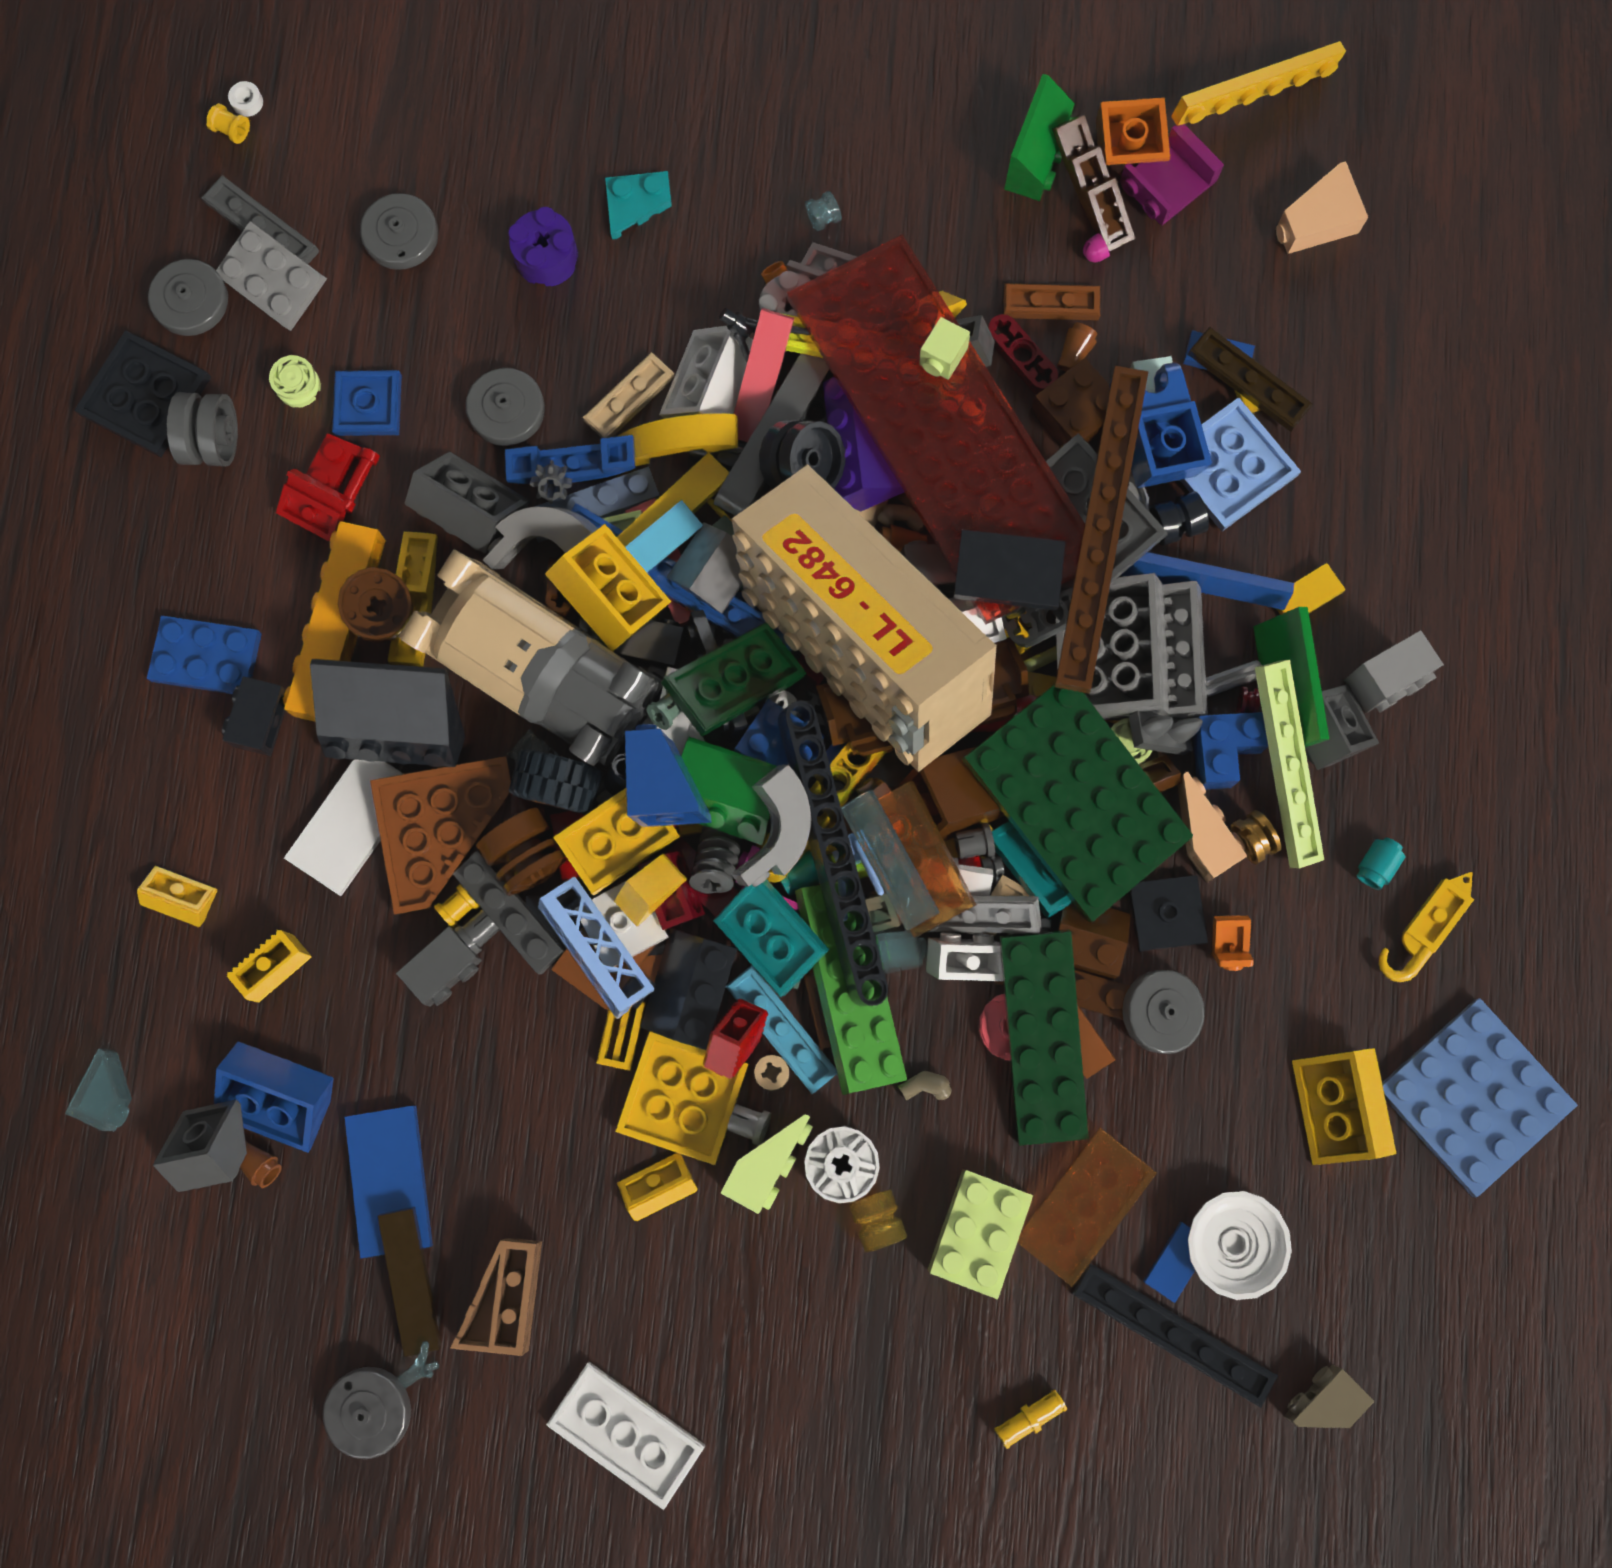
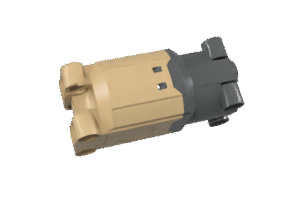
(533, 660)

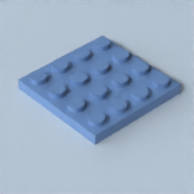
(1476, 1097)

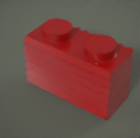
(735, 1038)

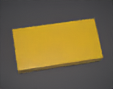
(1315, 590)

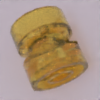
(877, 1219)

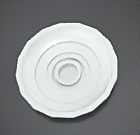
(1239, 1245)

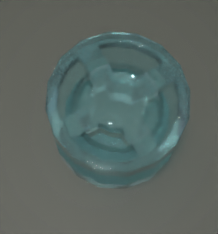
(823, 211)

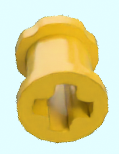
(226, 122)
(456, 906)

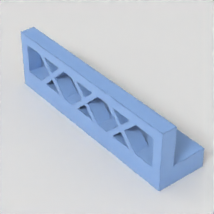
(584, 954)

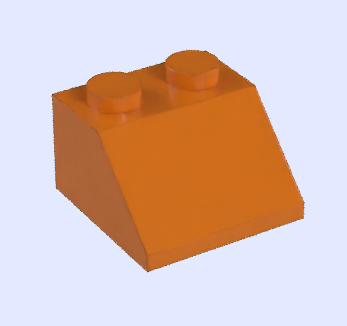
(1133, 131)

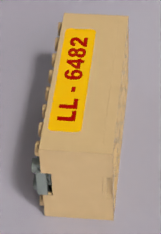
(864, 618)

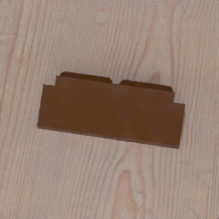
(846, 726)

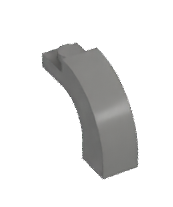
(519, 528)
(789, 830)

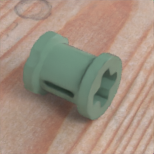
(668, 715)

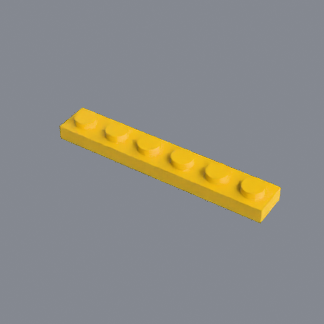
(1258, 83)

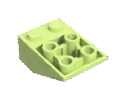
(757, 1172)

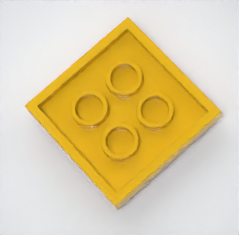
(679, 1100)

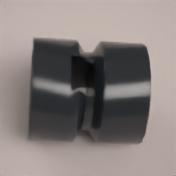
(1182, 517)

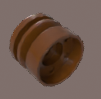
(357, 598)
(525, 856)

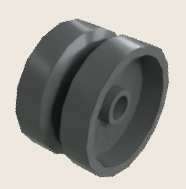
(202, 429)

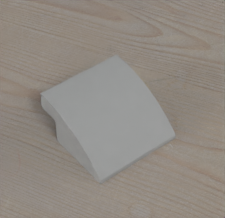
(1149, 650)

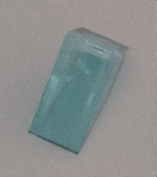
(900, 951)
(102, 1093)

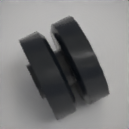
(797, 443)

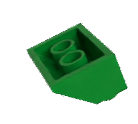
(1036, 146)
(727, 789)

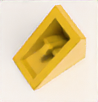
(649, 889)

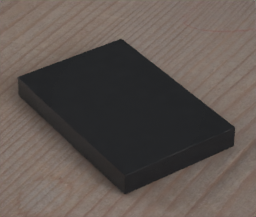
(1009, 570)

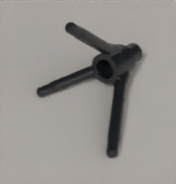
(744, 326)

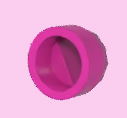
(1095, 249)

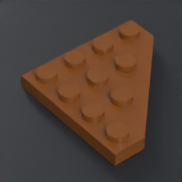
(432, 824)

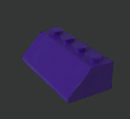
(866, 474)

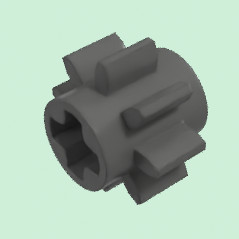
(554, 473)

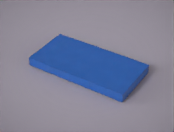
(386, 1172)

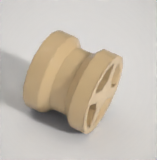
(773, 1078)

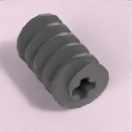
(715, 861)

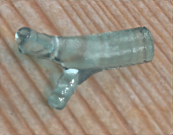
(418, 1369)

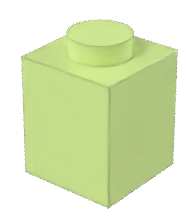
(944, 348)

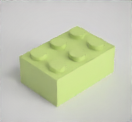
(980, 1234)

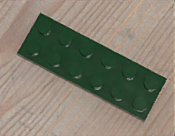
(1044, 1037)

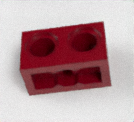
(684, 902)

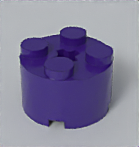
(543, 247)

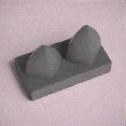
(1163, 732)

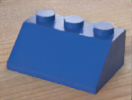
(274, 1095)

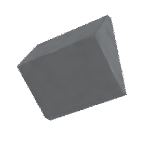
(709, 568)

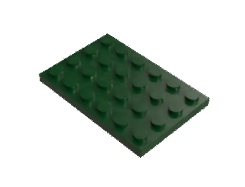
(1078, 799)

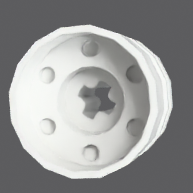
(821, 1170)

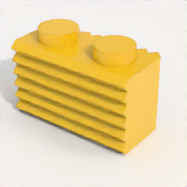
(268, 966)

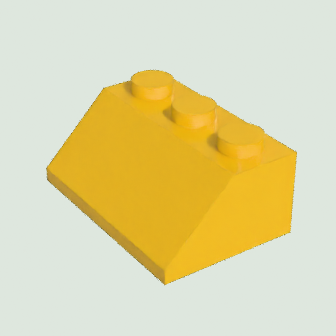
(607, 587)
(1344, 1107)

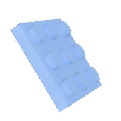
(1244, 466)

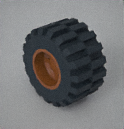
(555, 781)

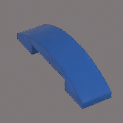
(583, 463)

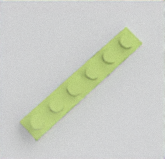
(1289, 763)

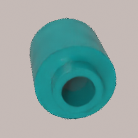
(1380, 863)
(801, 875)

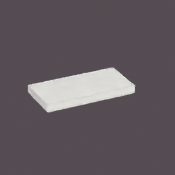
(342, 829)
(626, 1435)

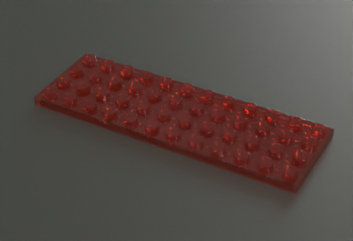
(944, 439)

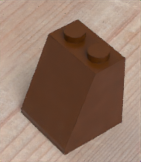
(953, 795)

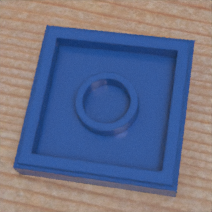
(367, 403)

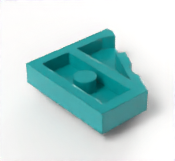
(636, 199)

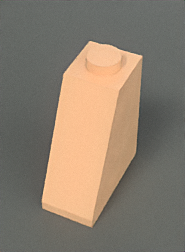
(1323, 213)

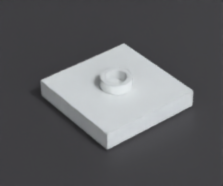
(633, 938)

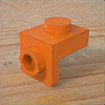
(1232, 942)

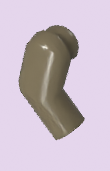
(927, 1082)

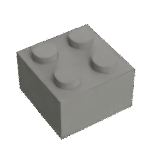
(1394, 673)

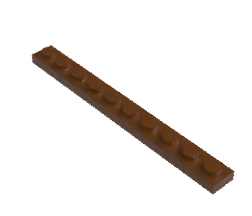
(1101, 530)

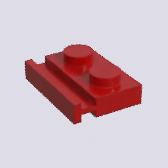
(312, 504)

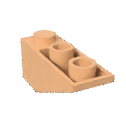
(1212, 845)

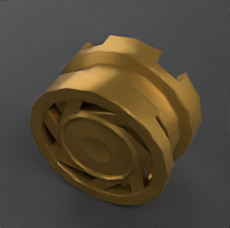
(1258, 836)

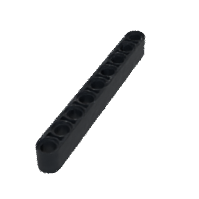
(844, 868)

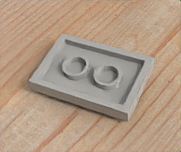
(270, 276)

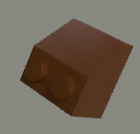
(1098, 944)

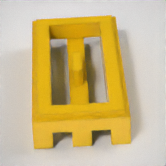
(627, 1065)

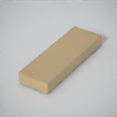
(629, 396)

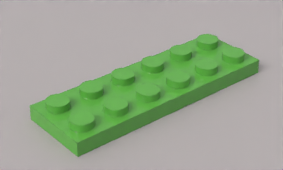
(859, 1036)

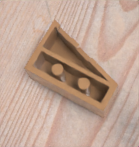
(505, 1301)

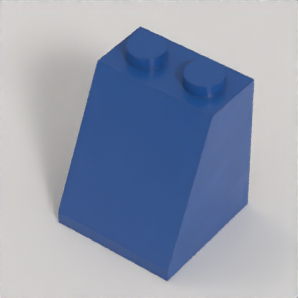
(659, 782)

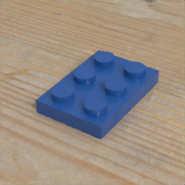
(203, 654)

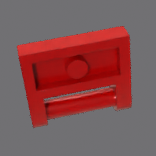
(334, 462)

